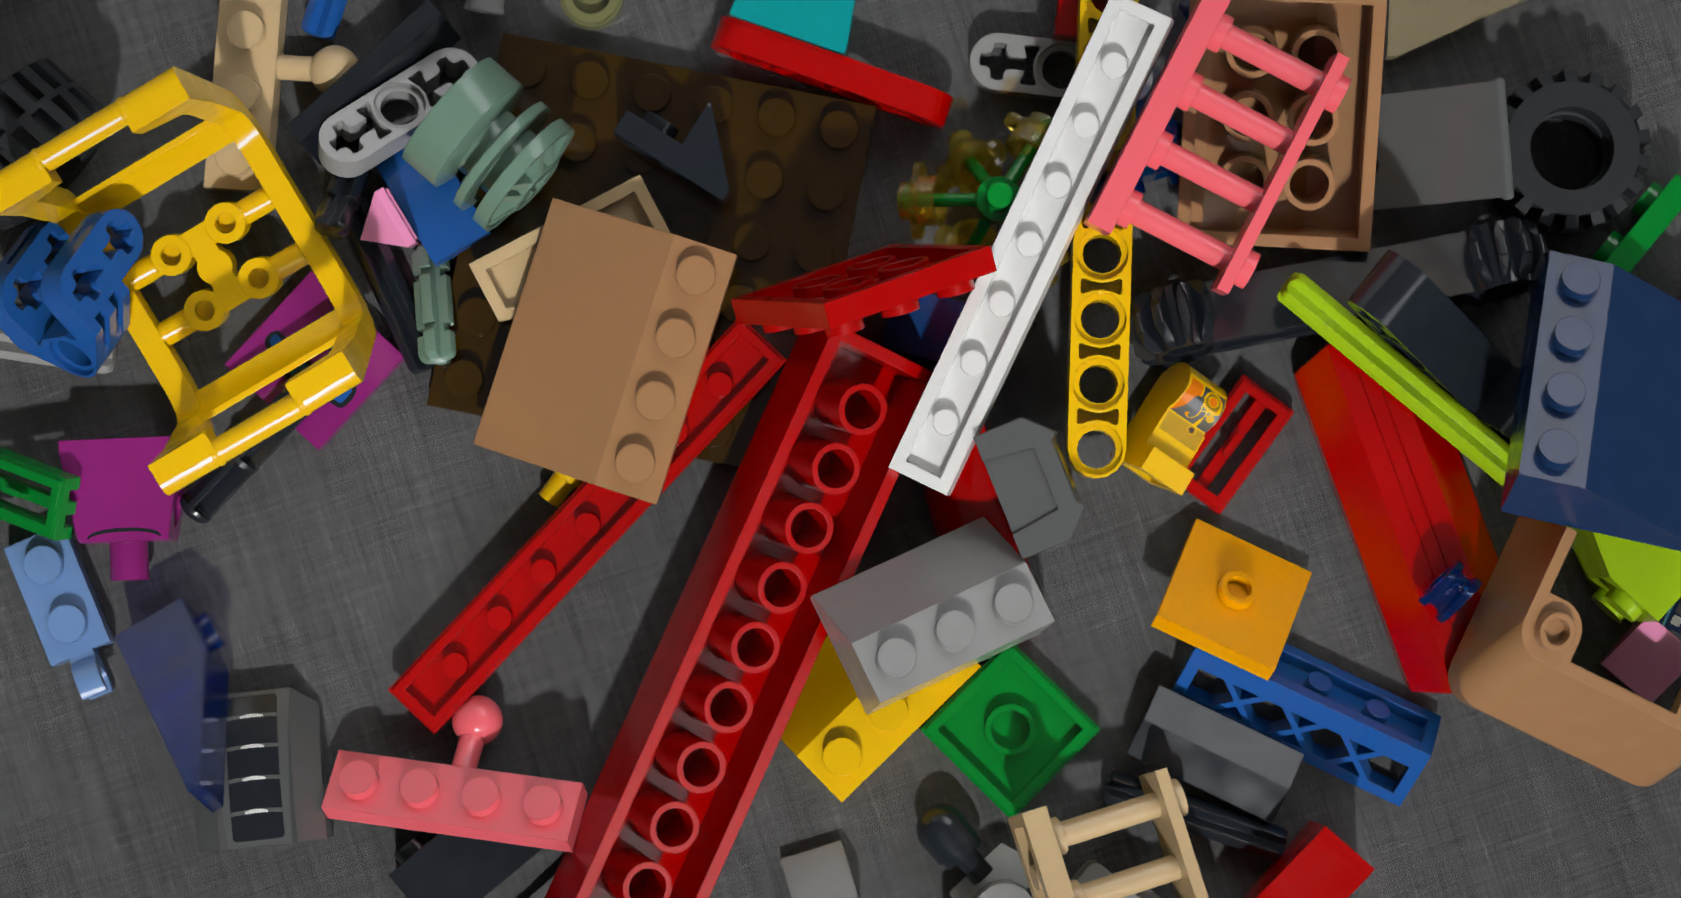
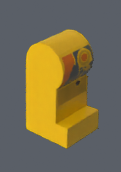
(1172, 427)

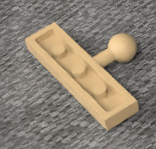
(252, 65)

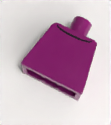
(121, 500)

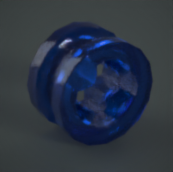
(1449, 591)

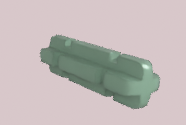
(433, 309)

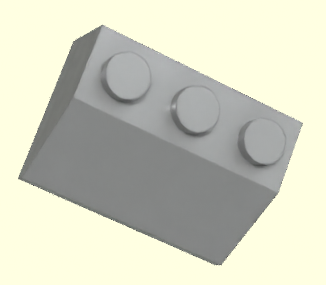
(931, 613)

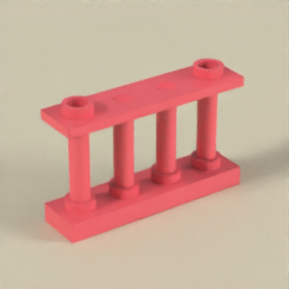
(1153, 146)

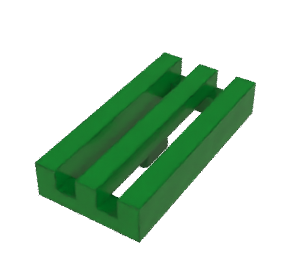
(56, 501)

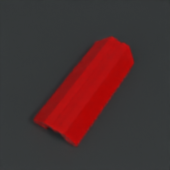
(1402, 507)

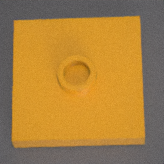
(1231, 599)

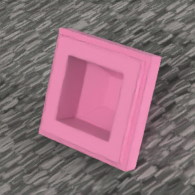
(387, 222)

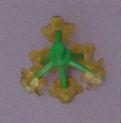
(976, 171)

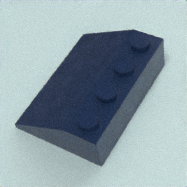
(1598, 405)

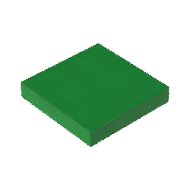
(1010, 729)

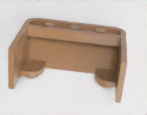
(1521, 669)

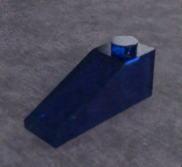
(186, 691)

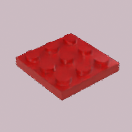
(870, 283)

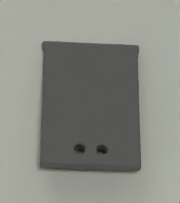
(1443, 146)

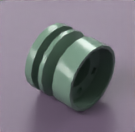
(480, 137)

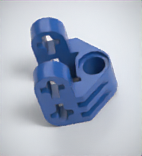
(54, 323)

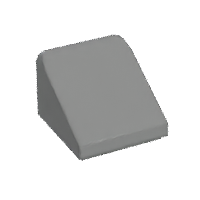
(820, 873)

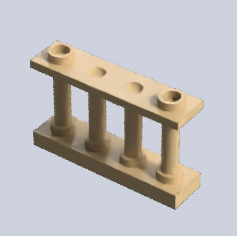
(1045, 839)

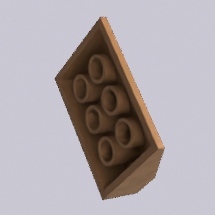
(1333, 182)
(605, 350)

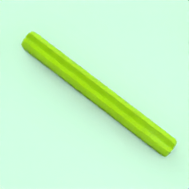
(1396, 374)

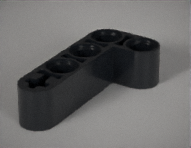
(1438, 340)

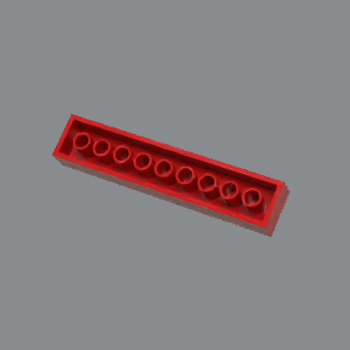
(746, 625)

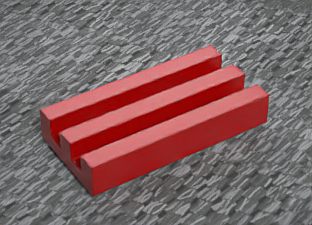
(1263, 400)

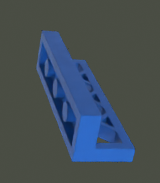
(1322, 697)

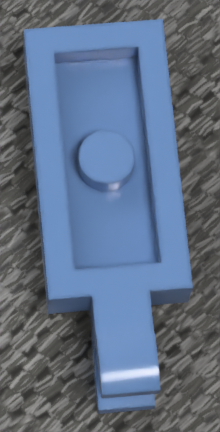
(64, 609)

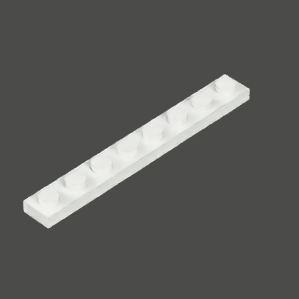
(1031, 244)

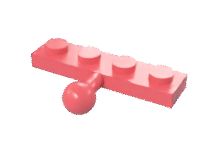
(457, 796)

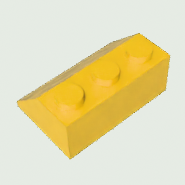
(838, 737)

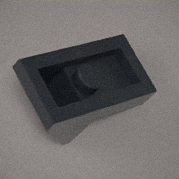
(694, 161)

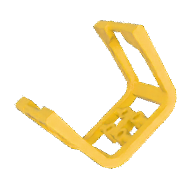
(194, 450)

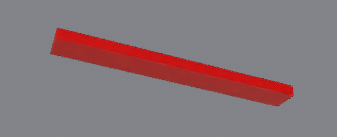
(573, 543)

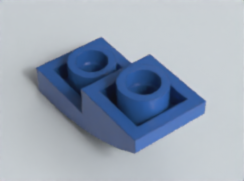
(431, 210)

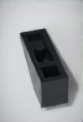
(456, 866)

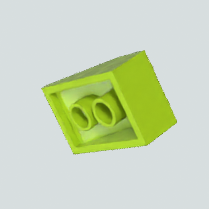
(1629, 576)

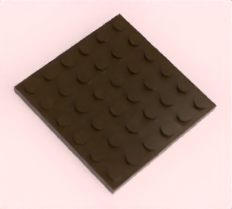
(789, 170)

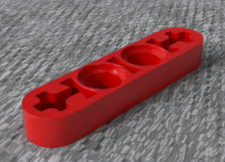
(831, 72)

